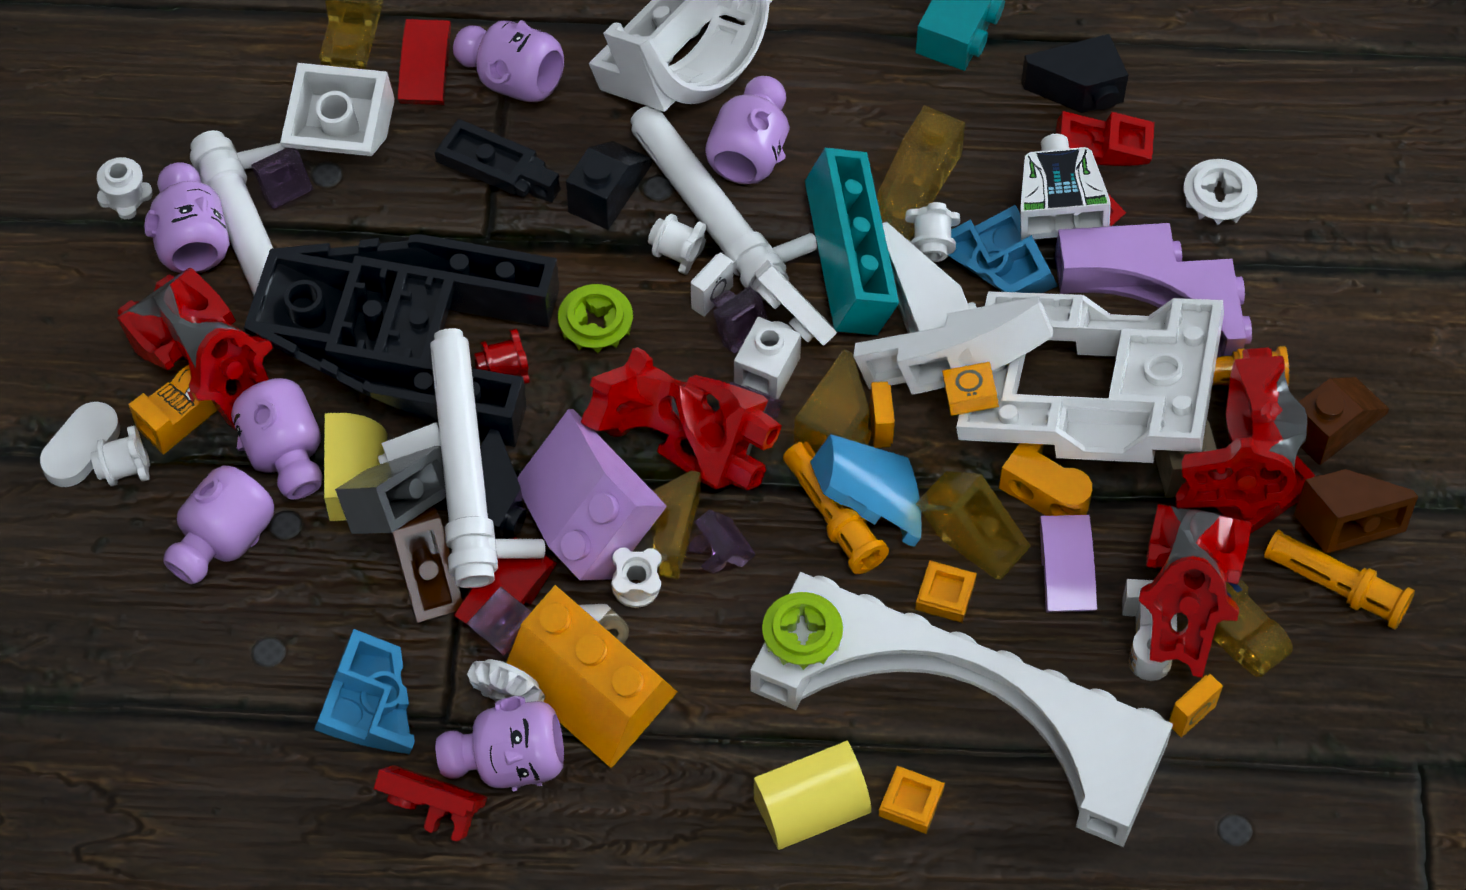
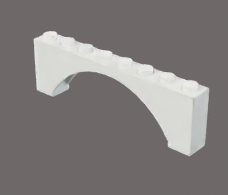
(1100, 742)

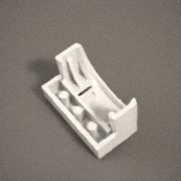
(639, 54)

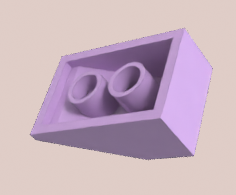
(586, 499)

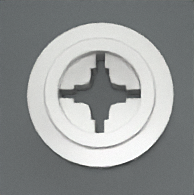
(1237, 185)
(503, 680)

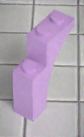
(1149, 267)

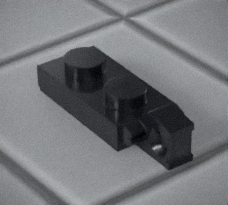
(497, 162)

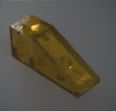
(920, 167)

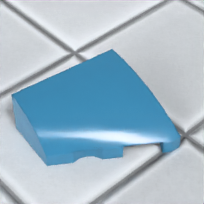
(1000, 256)
(870, 483)
(368, 697)

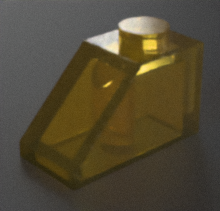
(835, 407)
(974, 522)

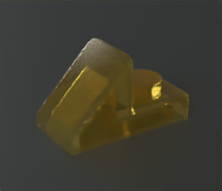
(350, 32)
(676, 521)

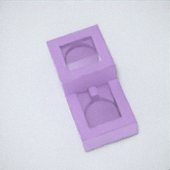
(1068, 563)

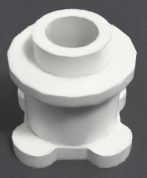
(122, 186)
(933, 230)
(677, 241)
(121, 458)
(640, 567)

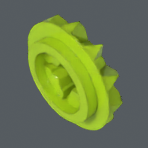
(600, 301)
(819, 616)

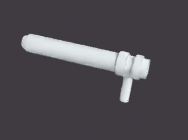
(225, 173)
(710, 204)
(469, 528)

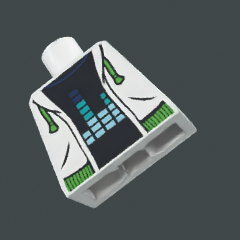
(1061, 190)

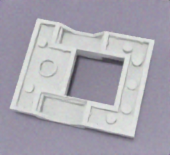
(1155, 391)

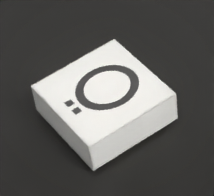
(711, 282)

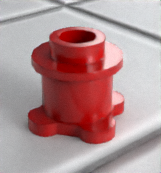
(504, 357)

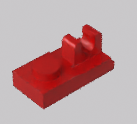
(411, 788)

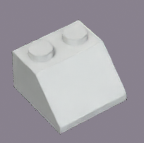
(338, 110)

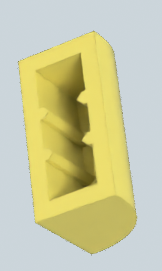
(349, 449)
(812, 795)

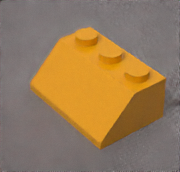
(588, 676)

